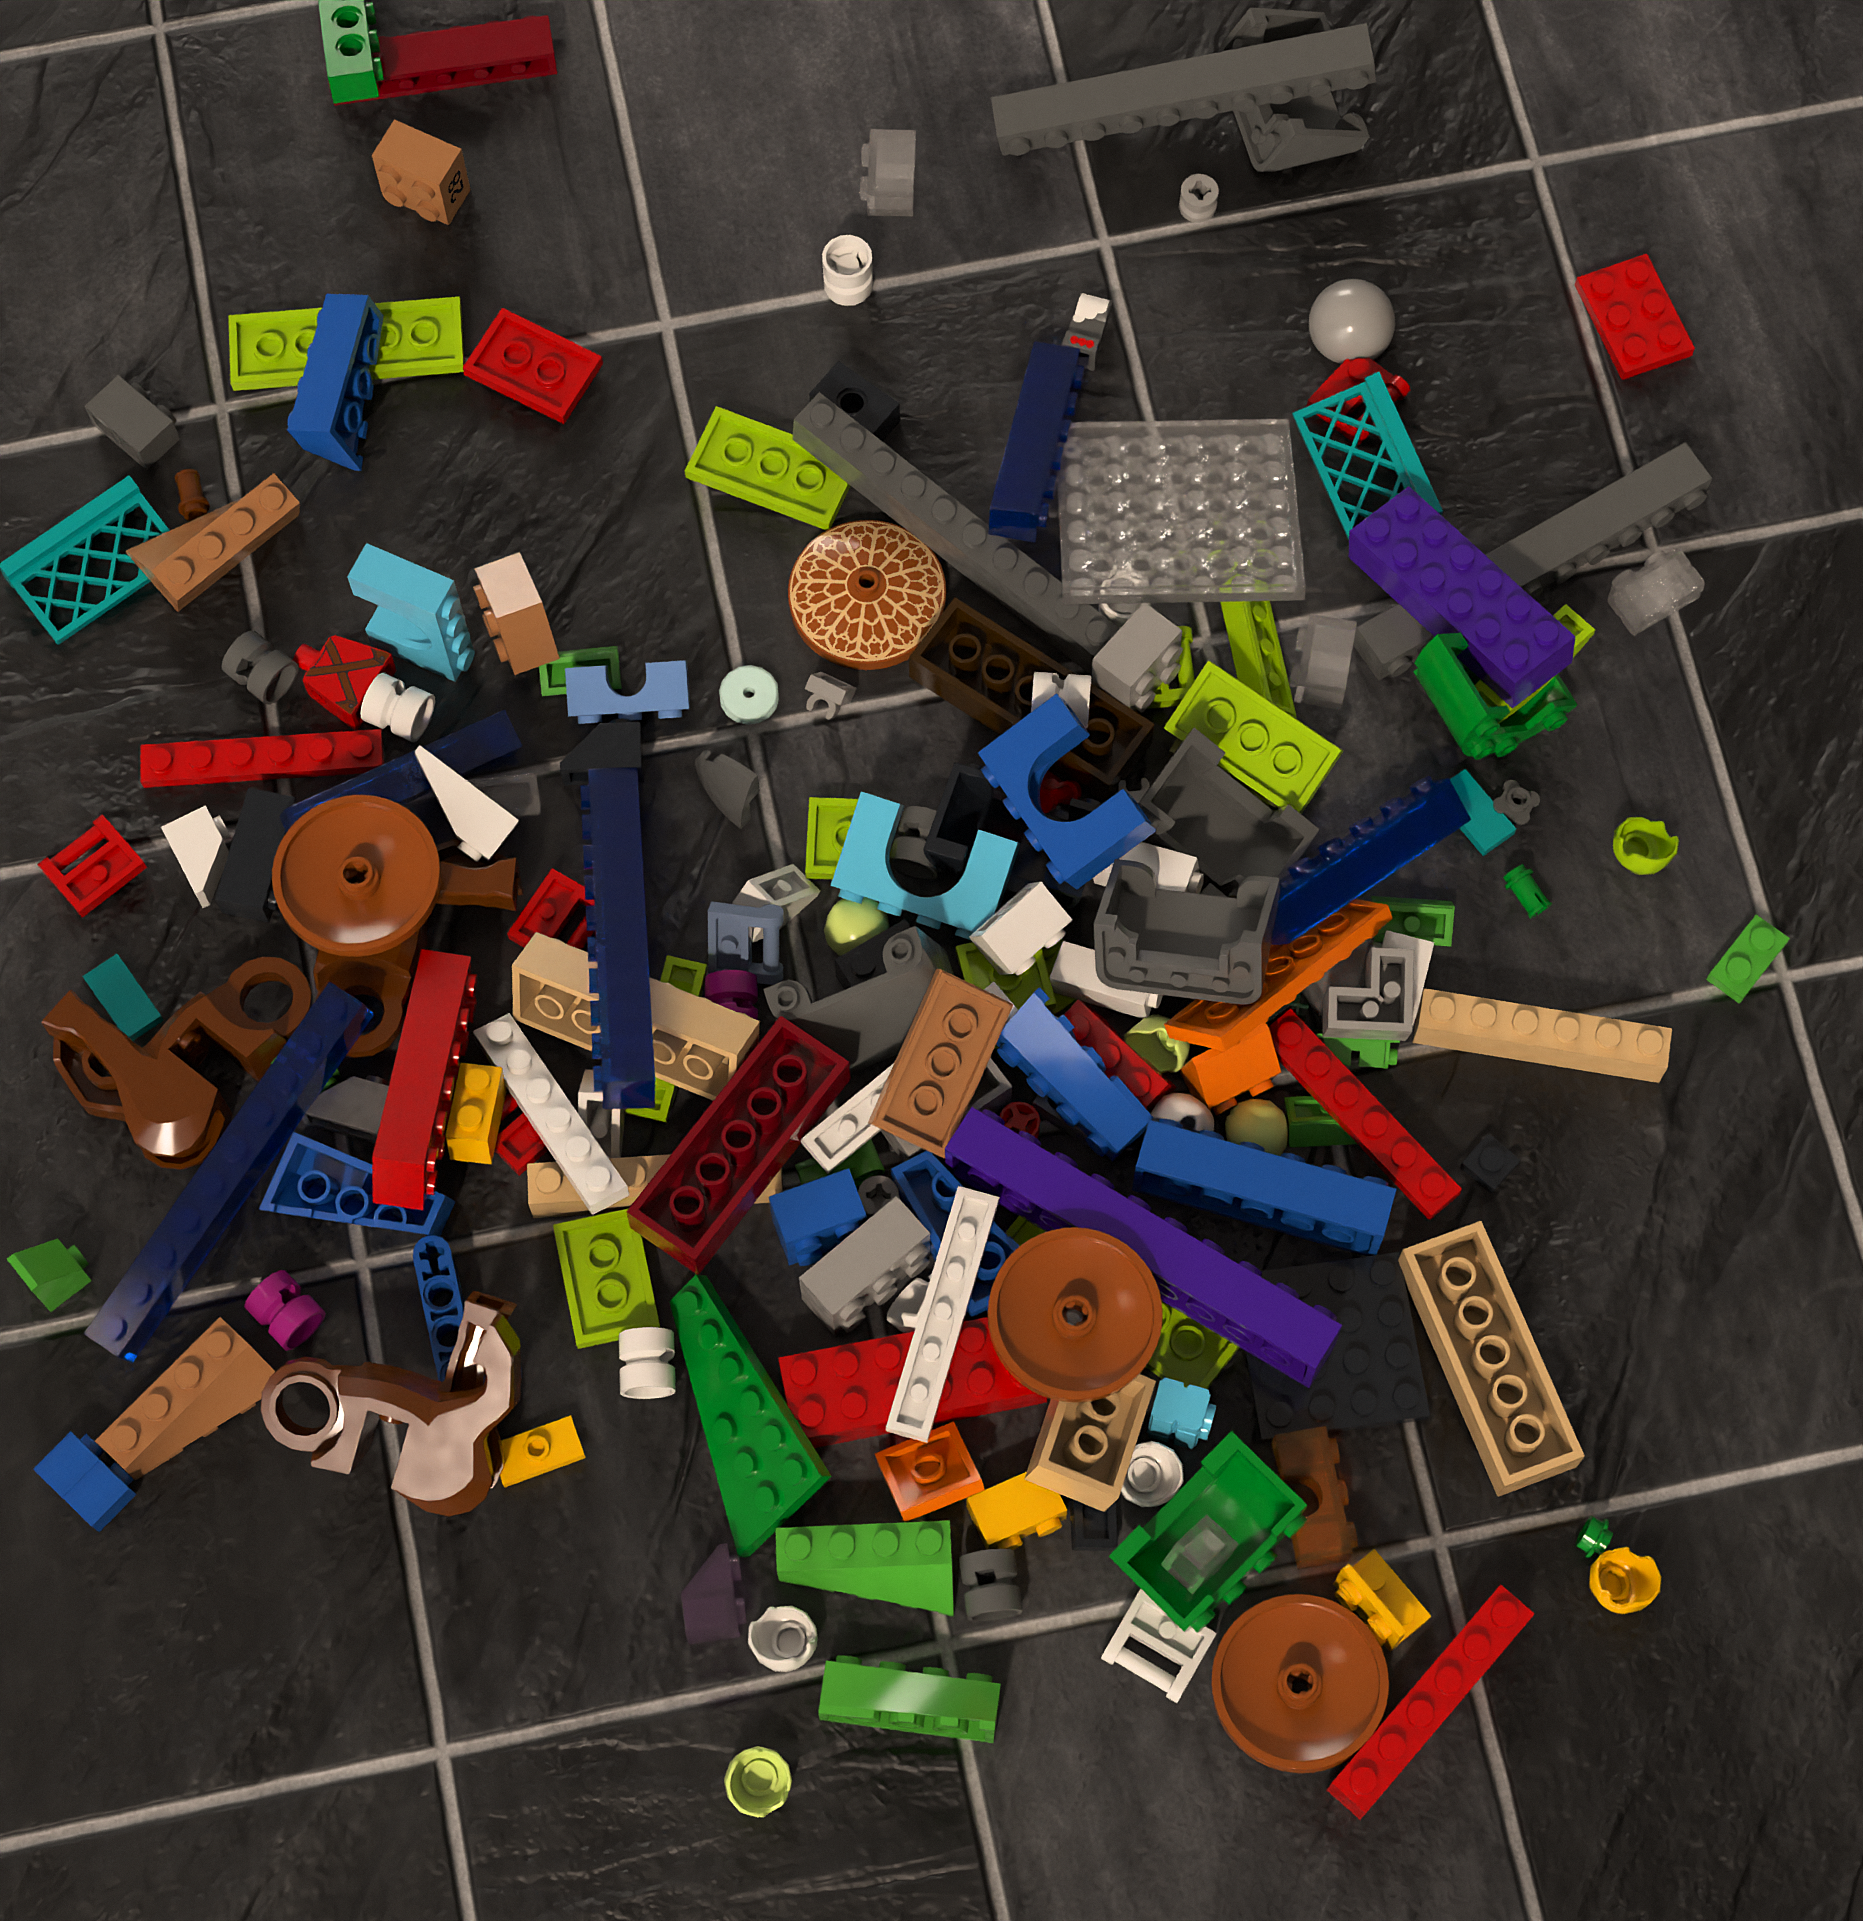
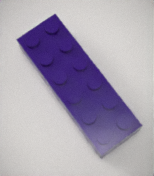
(1457, 590)

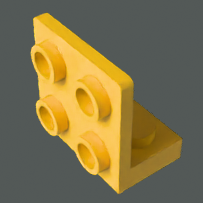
(1380, 1600)

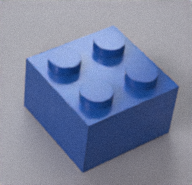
(816, 1216)

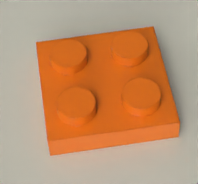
(930, 1473)

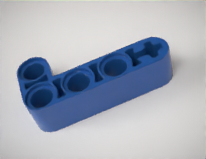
(445, 1318)

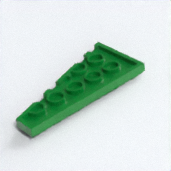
(752, 1436)

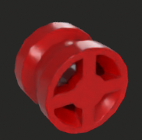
(1019, 1115)

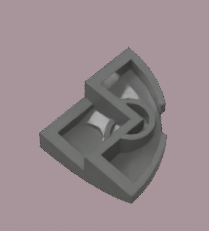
(728, 786)

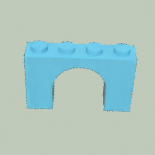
(415, 614)
(867, 872)

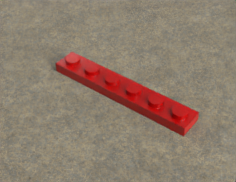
(261, 758)
(1362, 1116)

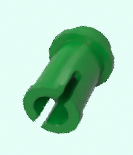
(1526, 890)

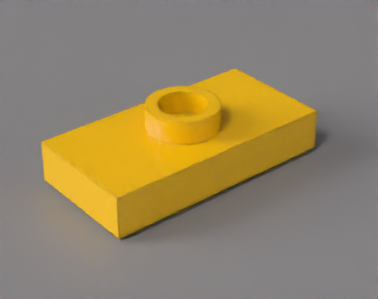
(540, 1451)

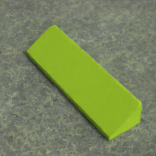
(1258, 651)

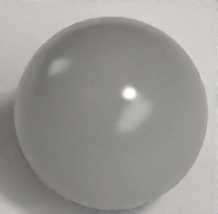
(1351, 321)

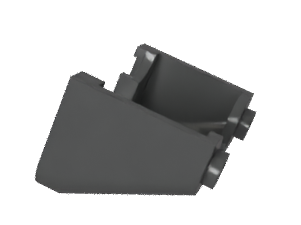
(1304, 127)
(1183, 939)
(871, 1017)

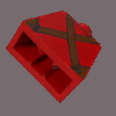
(342, 674)

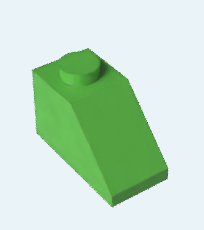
(51, 1271)

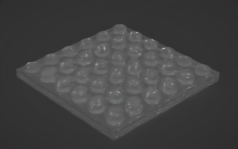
(1179, 512)

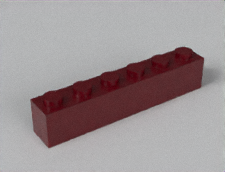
(465, 57)

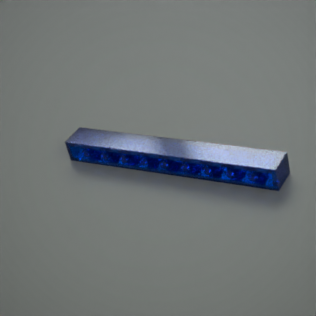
(619, 940)
(229, 1173)

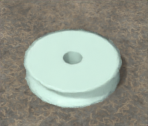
(745, 680)

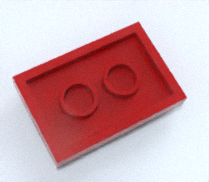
(1634, 316)
(533, 365)

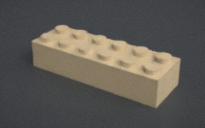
(693, 1038)
(1490, 1359)

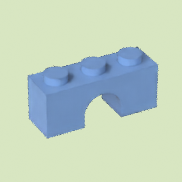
(592, 695)

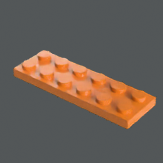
(1288, 973)

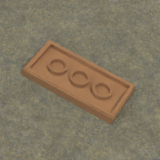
(940, 1063)

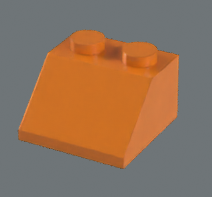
(1222, 1076)

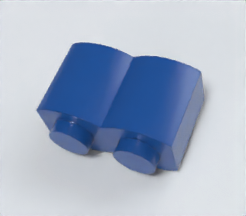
(85, 1480)

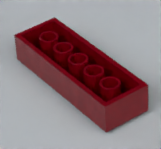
(738, 1145)

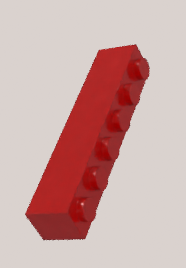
(1430, 1702)

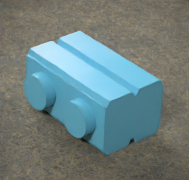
(1181, 1414)

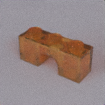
(1309, 1460)

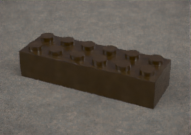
(992, 679)

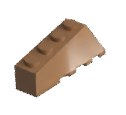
(205, 549)
(188, 1401)

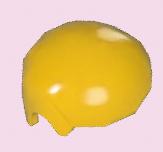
(1624, 1580)

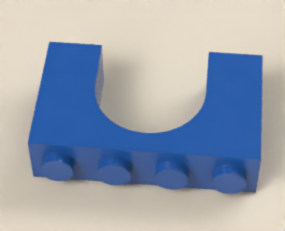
(1019, 764)

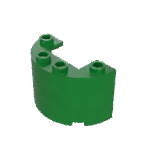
(1466, 714)
(1242, 1499)

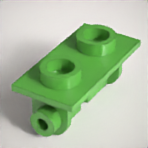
(1371, 1051)

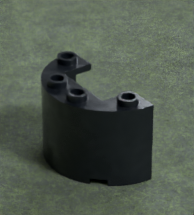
(972, 806)

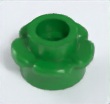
(1594, 1536)

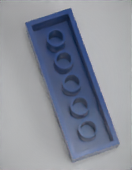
(1263, 1187)

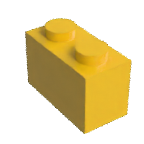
(476, 1113)
(1015, 1511)

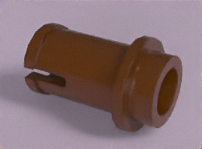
(193, 502)

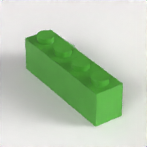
(874, 1561)
(909, 1700)

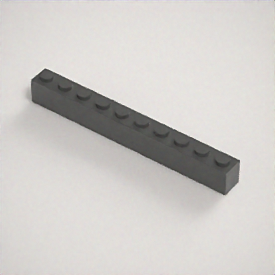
(1184, 90)
(951, 530)
(1557, 547)

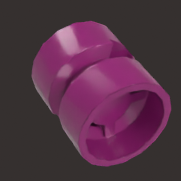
(733, 990)
(282, 1307)

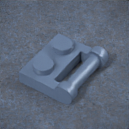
(732, 939)

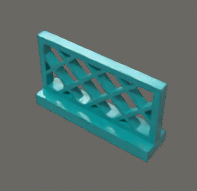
(1393, 438)
(66, 539)

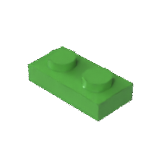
(1747, 959)

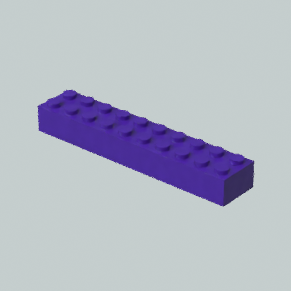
(1188, 1272)

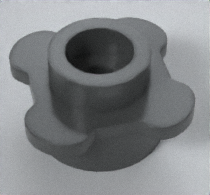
(1516, 813)

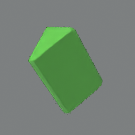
(553, 673)
(1419, 919)
(1311, 1124)

